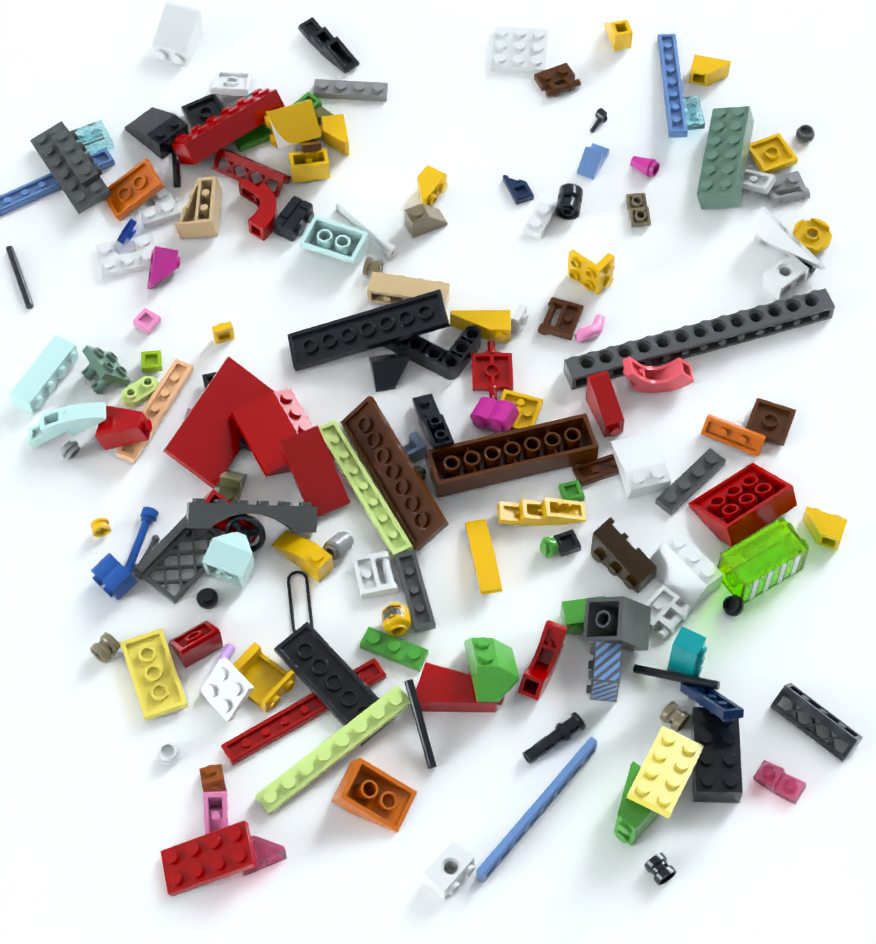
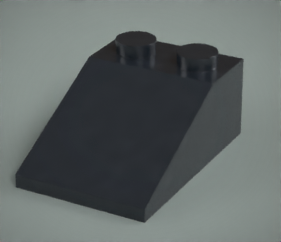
(157, 130)

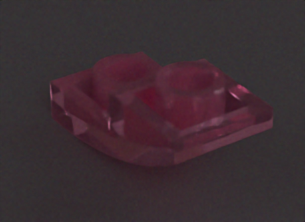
(778, 782)

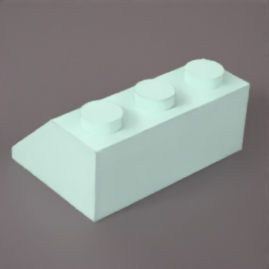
(335, 240)

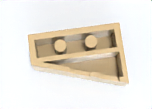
(202, 212)

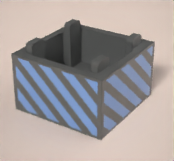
(605, 671)

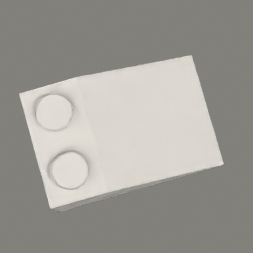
(640, 465)

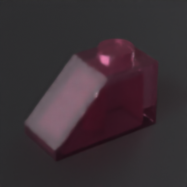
(265, 854)

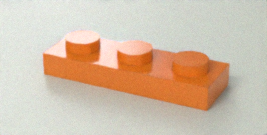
(733, 435)

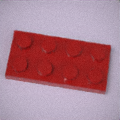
(208, 858)

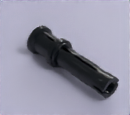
(561, 733)

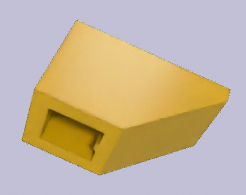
(619, 34)
(708, 70)
(430, 185)
(824, 527)

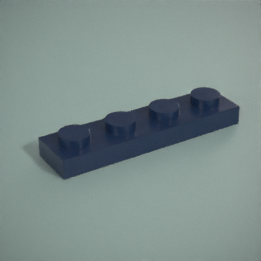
(713, 701)

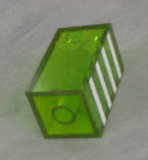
(763, 560)

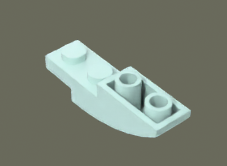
(66, 419)

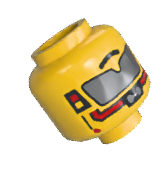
(396, 619)

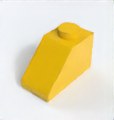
(335, 133)

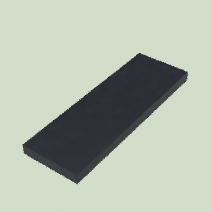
(326, 675)

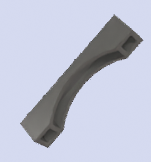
(296, 518)

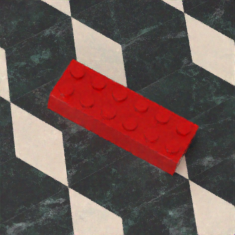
(226, 127)

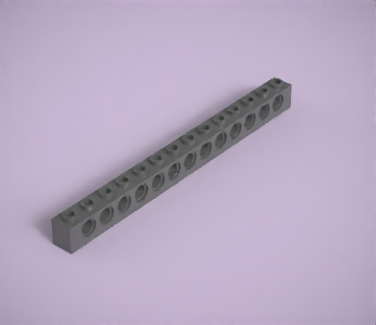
(703, 336)

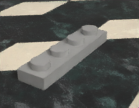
(350, 90)

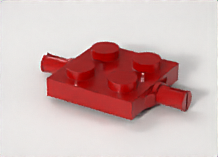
(492, 371)

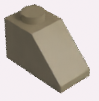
(423, 219)

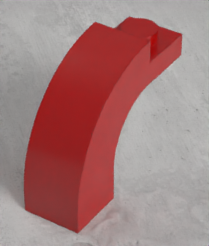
(261, 222)
(544, 661)

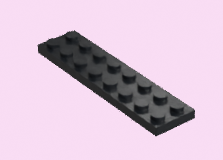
(368, 330)

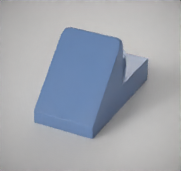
(592, 160)

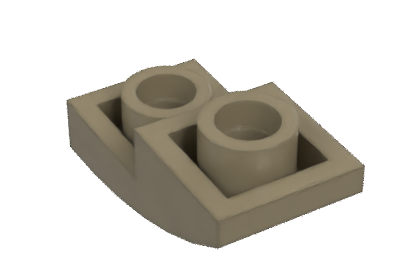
(638, 210)

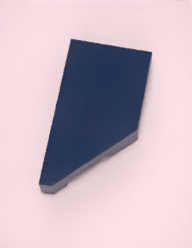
(518, 189)

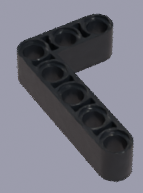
(443, 362)

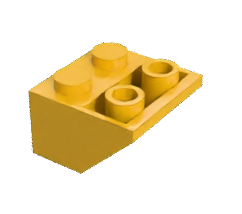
(309, 165)

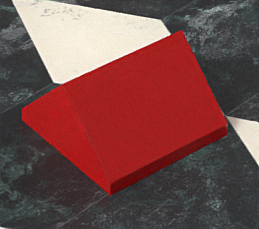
(197, 643)

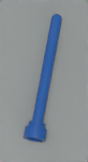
(148, 516)

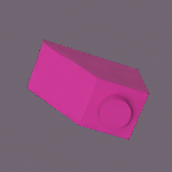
(162, 265)

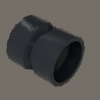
(569, 201)

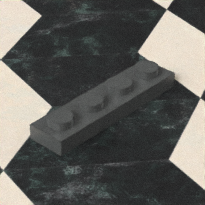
(690, 481)
(414, 591)

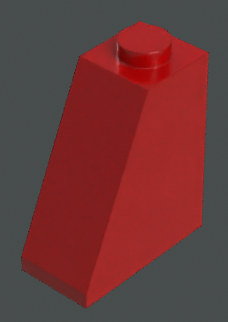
(604, 404)
(123, 428)

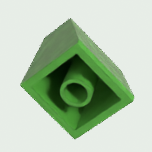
(632, 817)

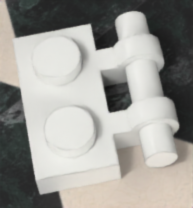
(661, 604)

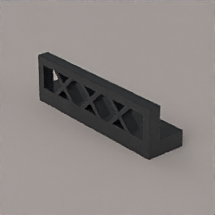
(820, 714)

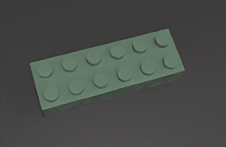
(725, 158)

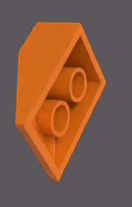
(374, 795)

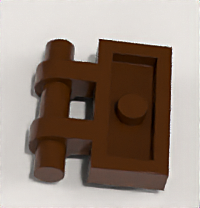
(557, 80)

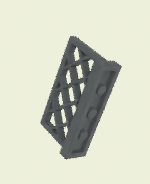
(166, 548)

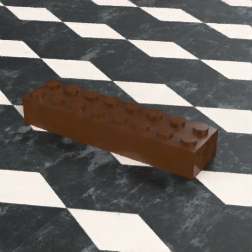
(511, 455)

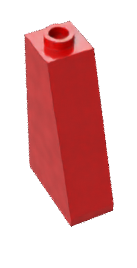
(449, 691)

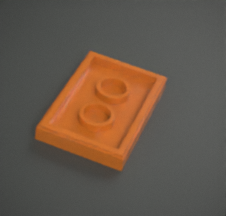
(134, 189)

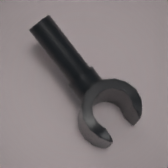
(601, 116)

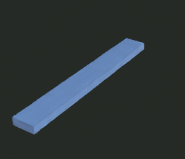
(672, 86)
(44, 186)
(536, 810)

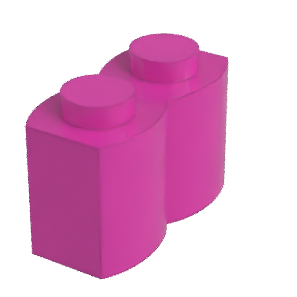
(494, 414)

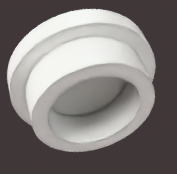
(168, 753)

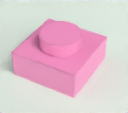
(146, 321)

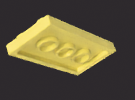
(154, 674)
(665, 772)

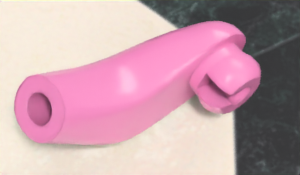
(591, 331)

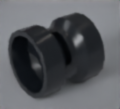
(660, 869)

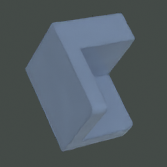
(416, 448)

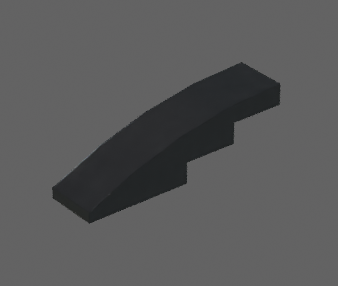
(330, 47)

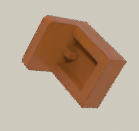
(212, 778)

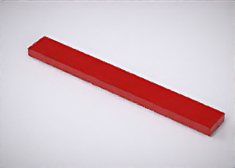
(290, 719)

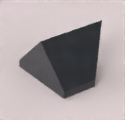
(387, 370)

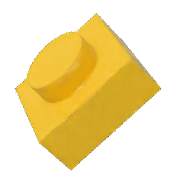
(223, 332)

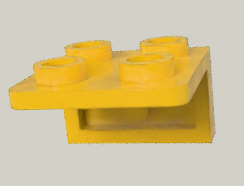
(591, 275)

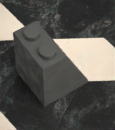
(617, 621)

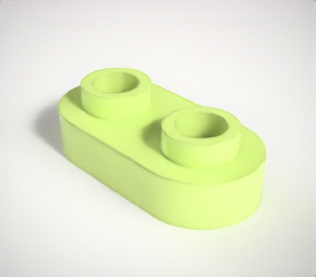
(140, 390)

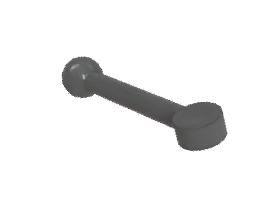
(155, 539)

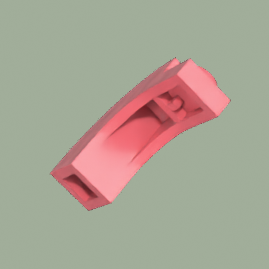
(660, 378)

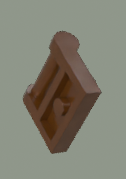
(566, 322)

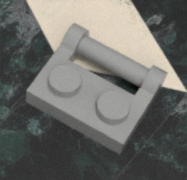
(786, 184)

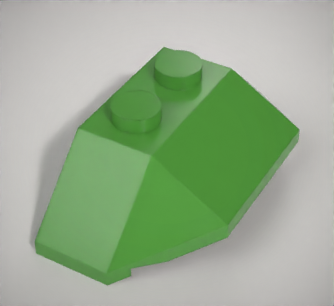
(491, 668)

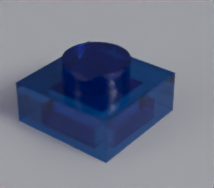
(128, 231)

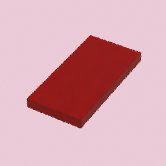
(314, 470)

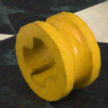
(100, 527)

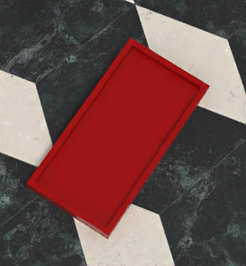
(209, 434)

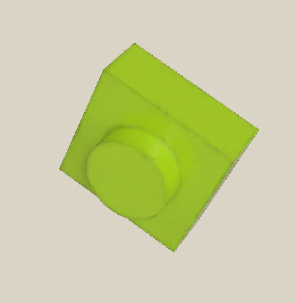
(151, 361)

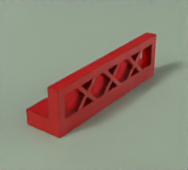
(247, 163)

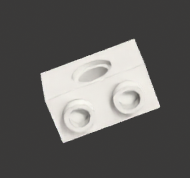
(785, 276)
(454, 857)

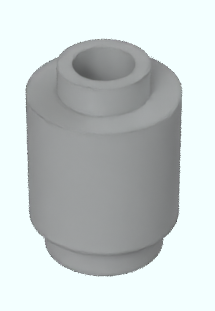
(339, 544)

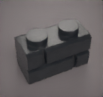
(293, 219)

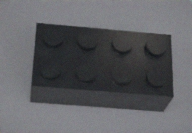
(718, 768)

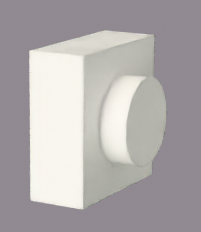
(519, 318)

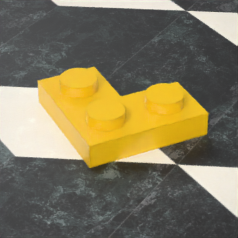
(528, 407)

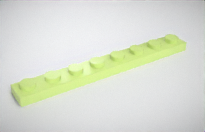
(365, 489)
(333, 750)

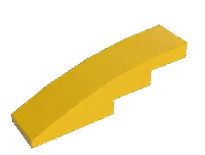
(538, 513)
(483, 557)

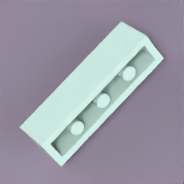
(44, 374)

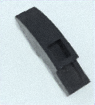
(432, 422)

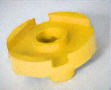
(819, 228)

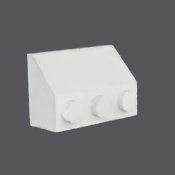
(685, 569)

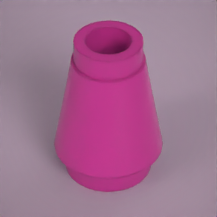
(645, 165)

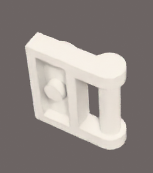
(368, 576)

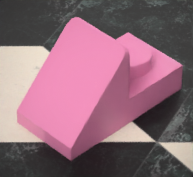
(215, 810)

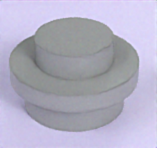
(70, 450)

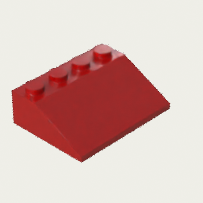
(267, 423)
(744, 503)

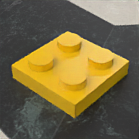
(772, 154)

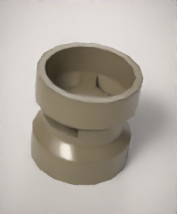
(105, 647)
(674, 716)

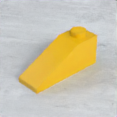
(494, 324)
(305, 554)

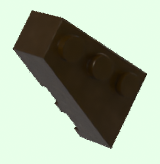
(621, 557)

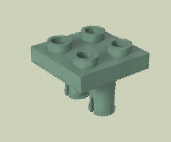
(107, 368)

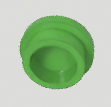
(549, 547)

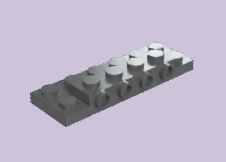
(71, 166)

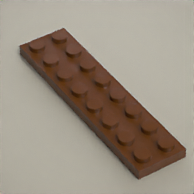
(394, 473)

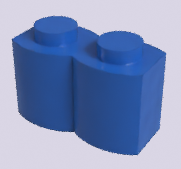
(113, 576)

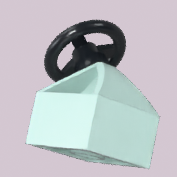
(231, 555)

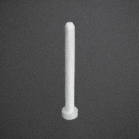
(390, 250)

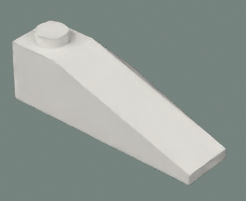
(771, 231)

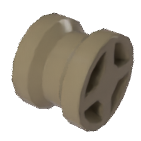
(372, 265)

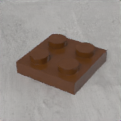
(771, 420)

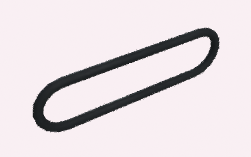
(290, 598)

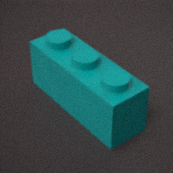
(687, 653)

